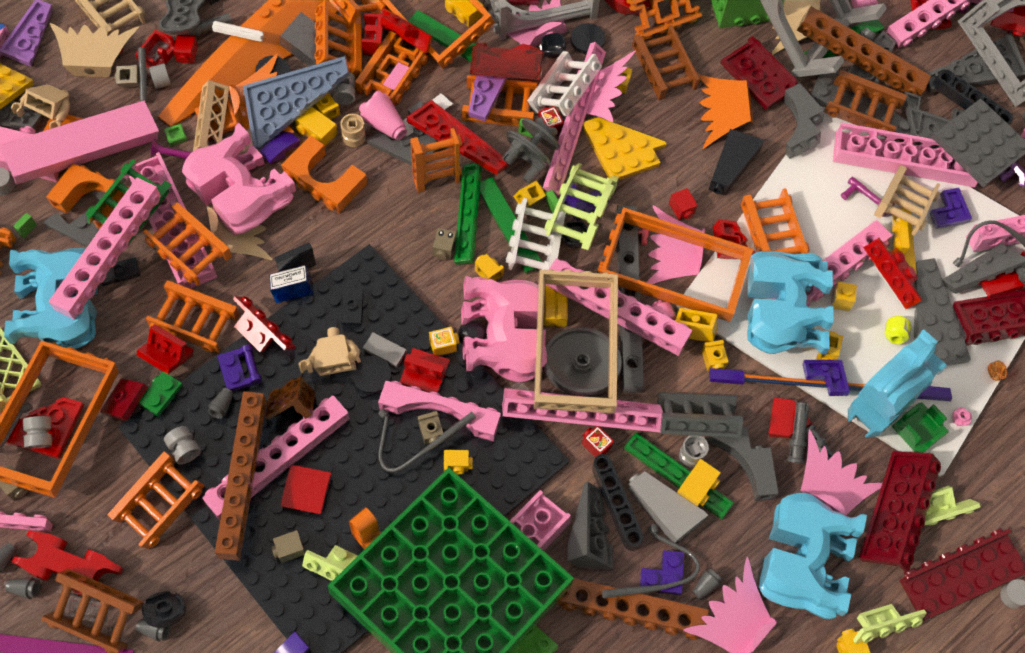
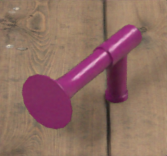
(155, 148)
(856, 185)

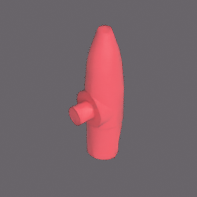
(644, 236)

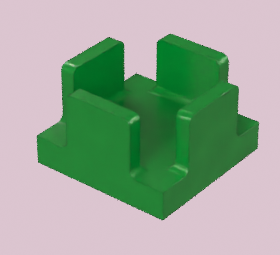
(921, 427)

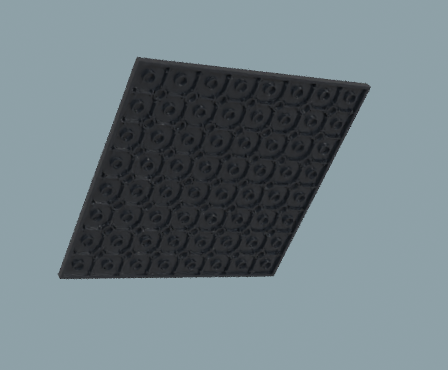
(287, 592)

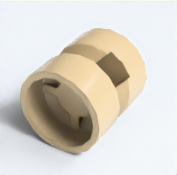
(353, 130)

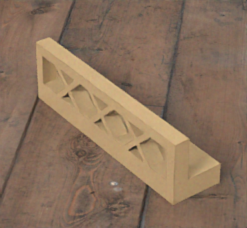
(205, 113)

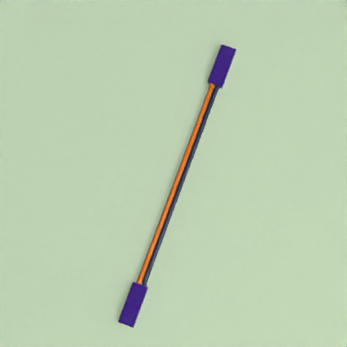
(739, 377)

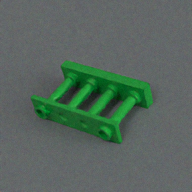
(127, 170)

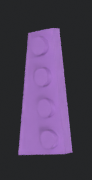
(28, 33)
(485, 95)

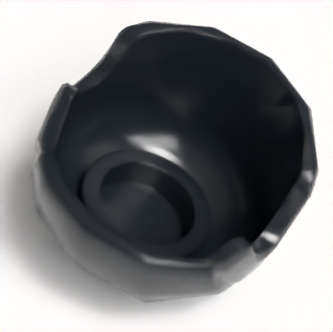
(552, 45)
(577, 226)
(472, 329)

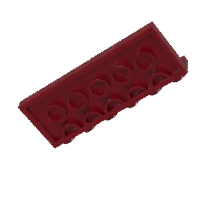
(992, 318)
(901, 509)
(963, 574)

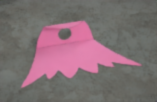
(534, 35)
(606, 90)
(676, 256)
(831, 482)
(740, 621)

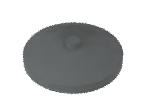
(580, 361)

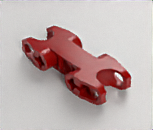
(52, 558)

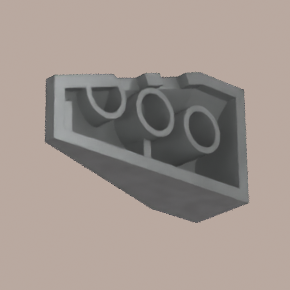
(588, 538)

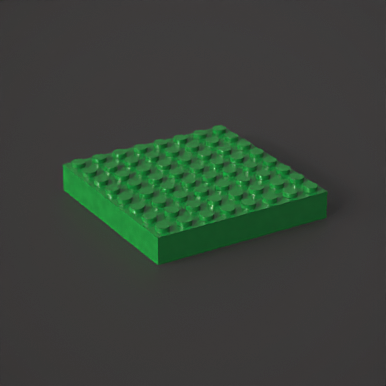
(450, 577)

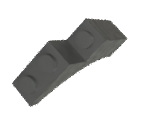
(807, 116)
(755, 462)

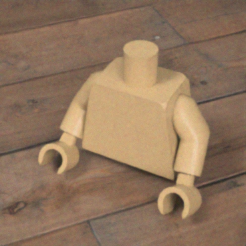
(46, 101)
(332, 355)

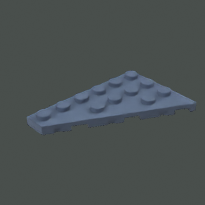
(283, 98)

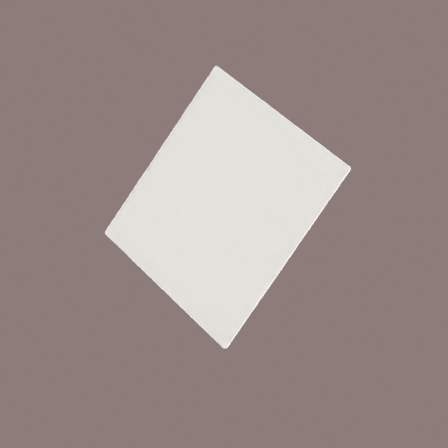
(827, 225)

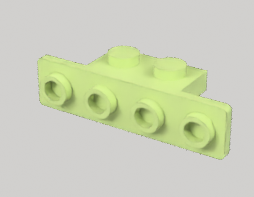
(944, 506)
(331, 565)
(885, 621)

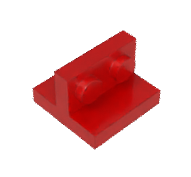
(164, 350)
(424, 371)

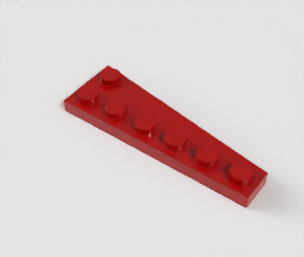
(437, 124)

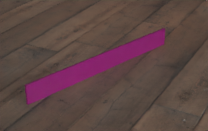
(18, 644)

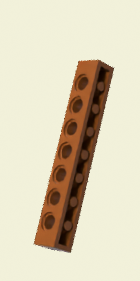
(863, 52)
(241, 476)
(633, 602)

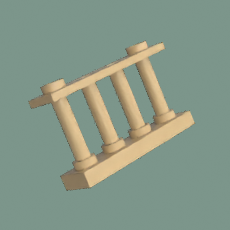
(99, 18)
(895, 188)

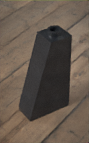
(734, 160)

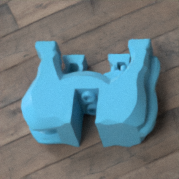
(787, 321)
(45, 322)
(897, 385)
(801, 577)

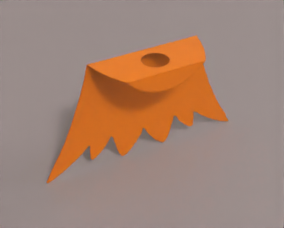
(238, 96)
(729, 106)

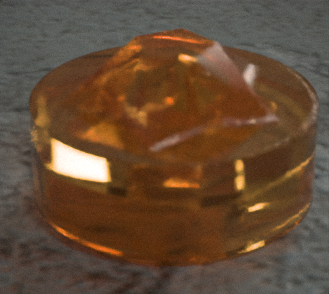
(997, 370)

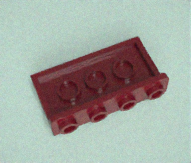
(764, 74)

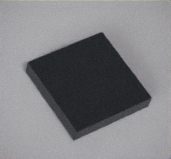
(296, 257)

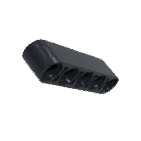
(966, 93)
(617, 492)

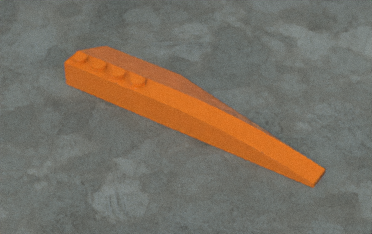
(239, 56)

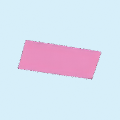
(395, 76)

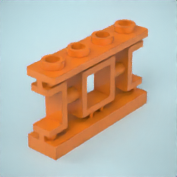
(665, 20)
(380, 62)

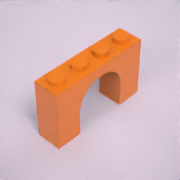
(75, 184)
(334, 194)

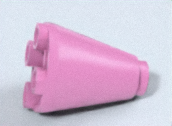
(383, 116)

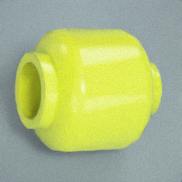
(898, 329)

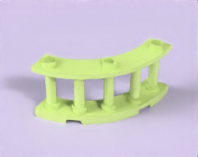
(606, 188)

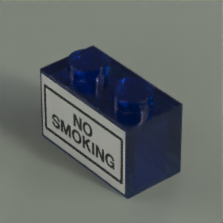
(291, 284)

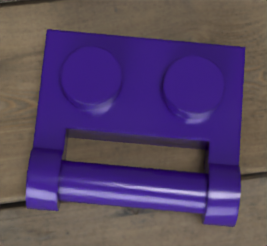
(233, 371)

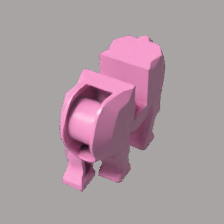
(225, 181)
(506, 307)

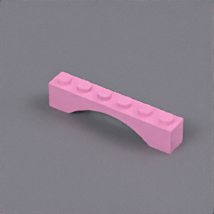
(399, 399)

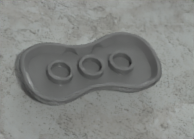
(181, 16)

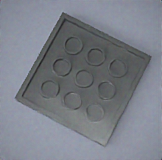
(981, 142)

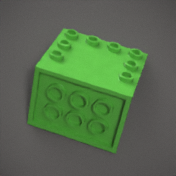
(739, 12)

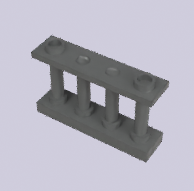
(699, 424)

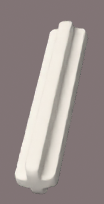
(238, 31)

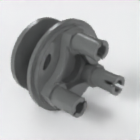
(528, 149)

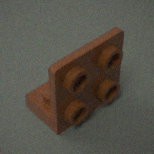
(294, 393)

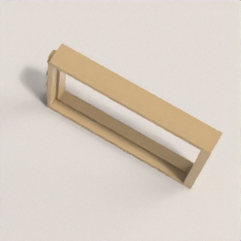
(577, 403)

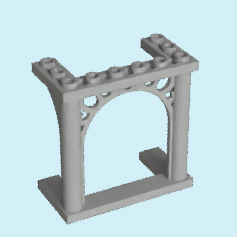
(510, 22)
(972, 26)
(812, 61)

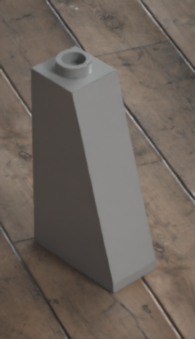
(666, 507)

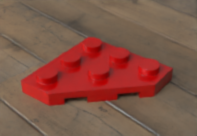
(63, 419)

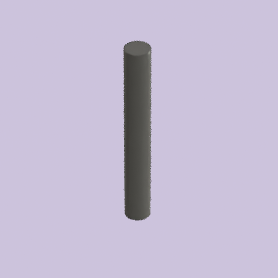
(142, 74)

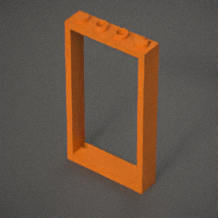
(465, 40)
(687, 235)
(20, 394)

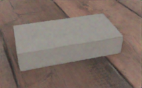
(384, 349)

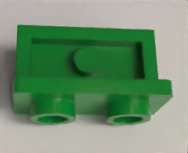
(160, 393)

